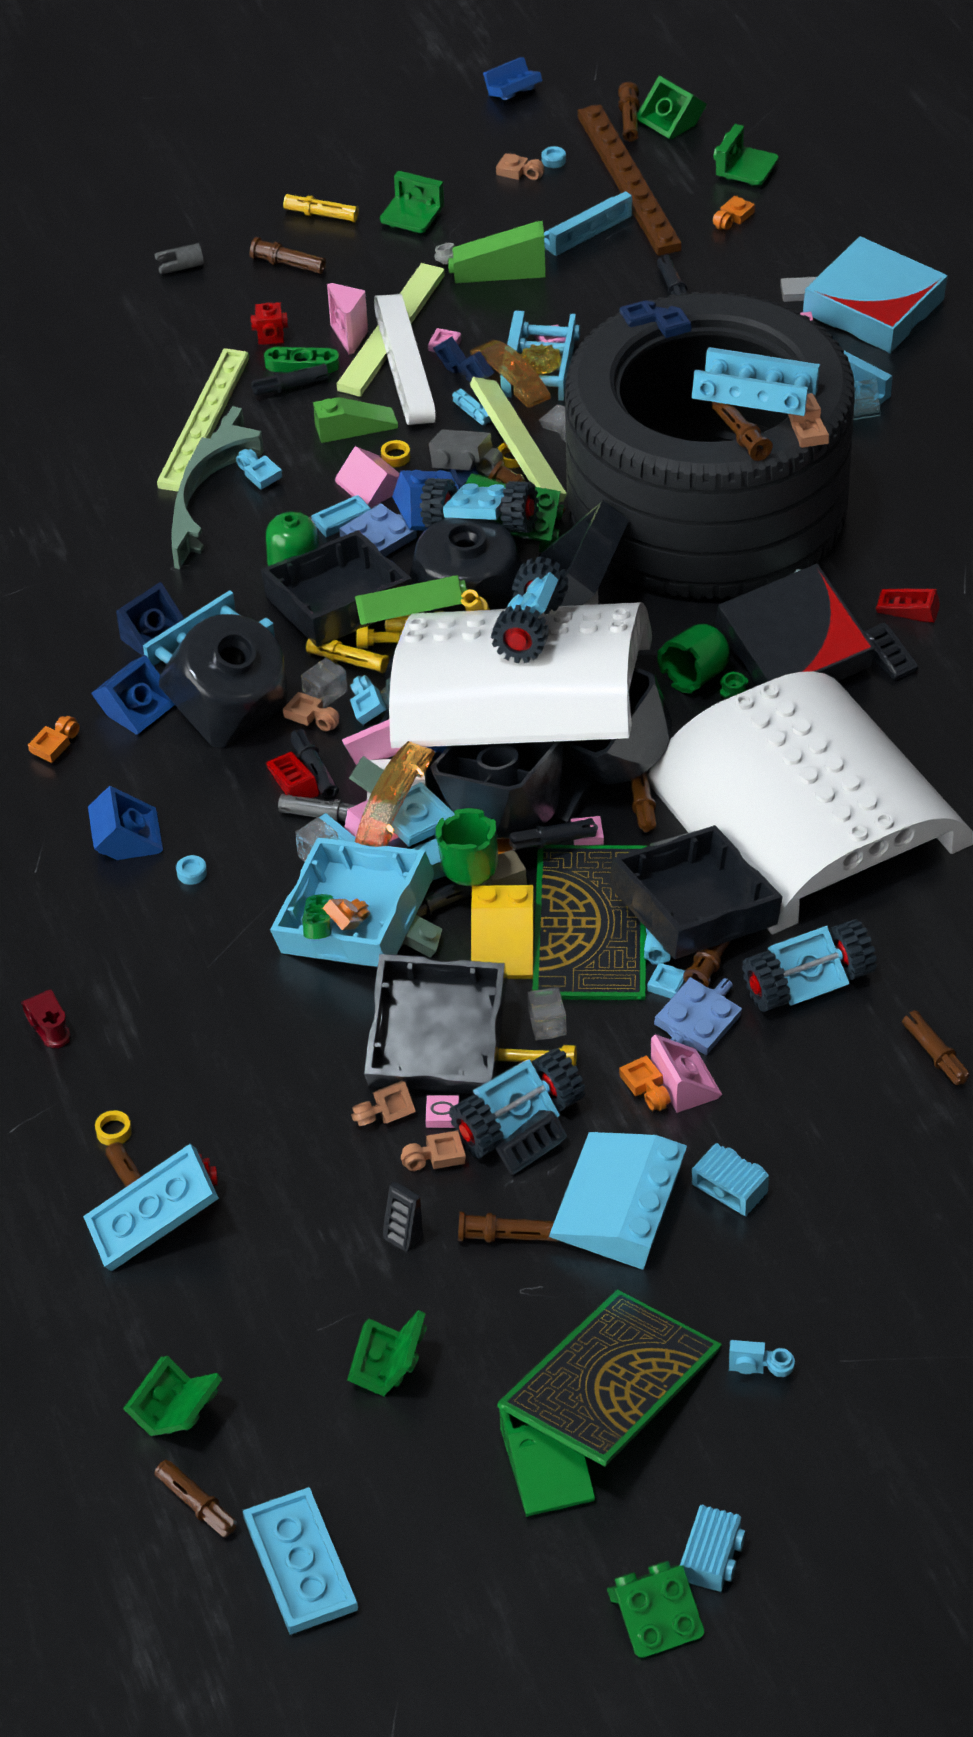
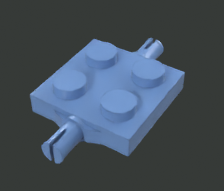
(382, 528)
(699, 1015)

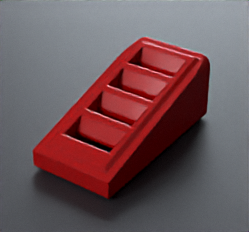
(918, 605)
(295, 779)

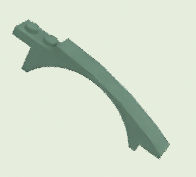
(207, 459)

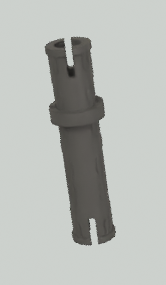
(313, 807)

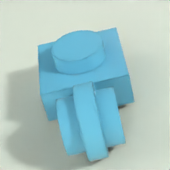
(259, 471)
(367, 701)
(751, 1358)

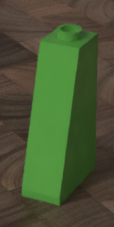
(501, 256)
(410, 599)

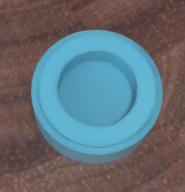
(553, 157)
(191, 869)

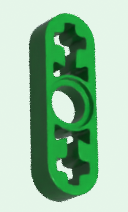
(284, 358)
(315, 920)

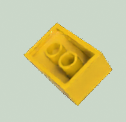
(504, 927)

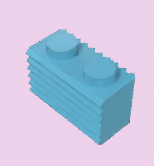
(730, 1179)
(712, 1547)

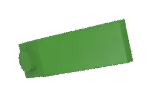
(348, 418)

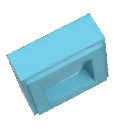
(666, 980)

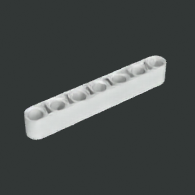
(404, 359)

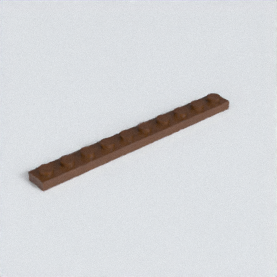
(629, 179)

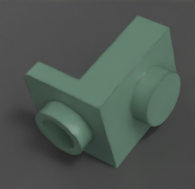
(423, 936)

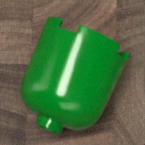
(290, 536)
(694, 657)
(468, 847)

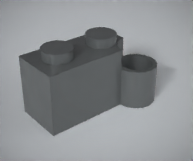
(464, 451)

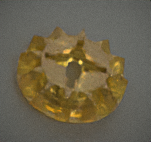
(542, 365)

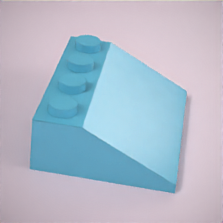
(619, 1195)

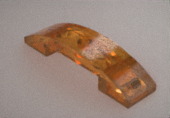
(516, 370)
(390, 793)

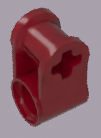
(47, 1018)

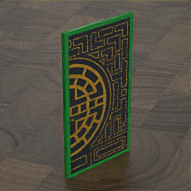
(583, 930)
(609, 1377)

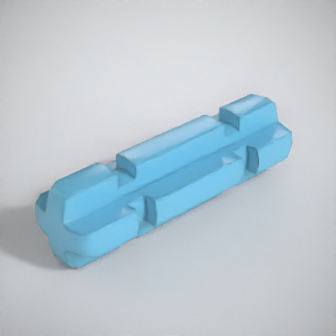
(471, 406)

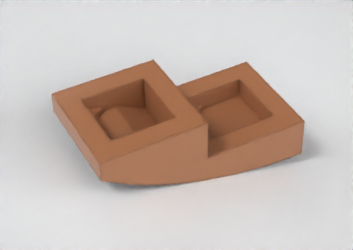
(810, 428)

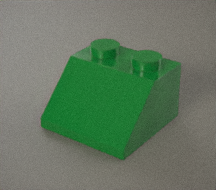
(670, 109)

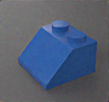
(408, 493)
(133, 696)
(124, 826)

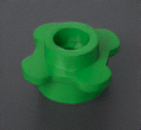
(733, 684)

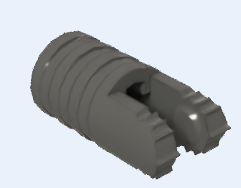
(185, 256)

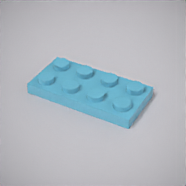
(150, 1207)
(300, 1560)

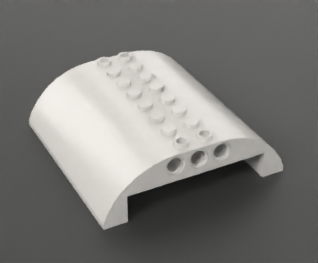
(460, 691)
(801, 786)

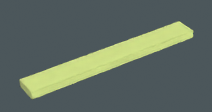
(373, 353)
(204, 415)
(515, 435)

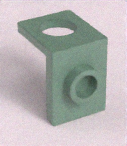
(366, 774)

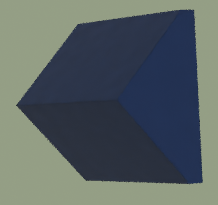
(147, 617)

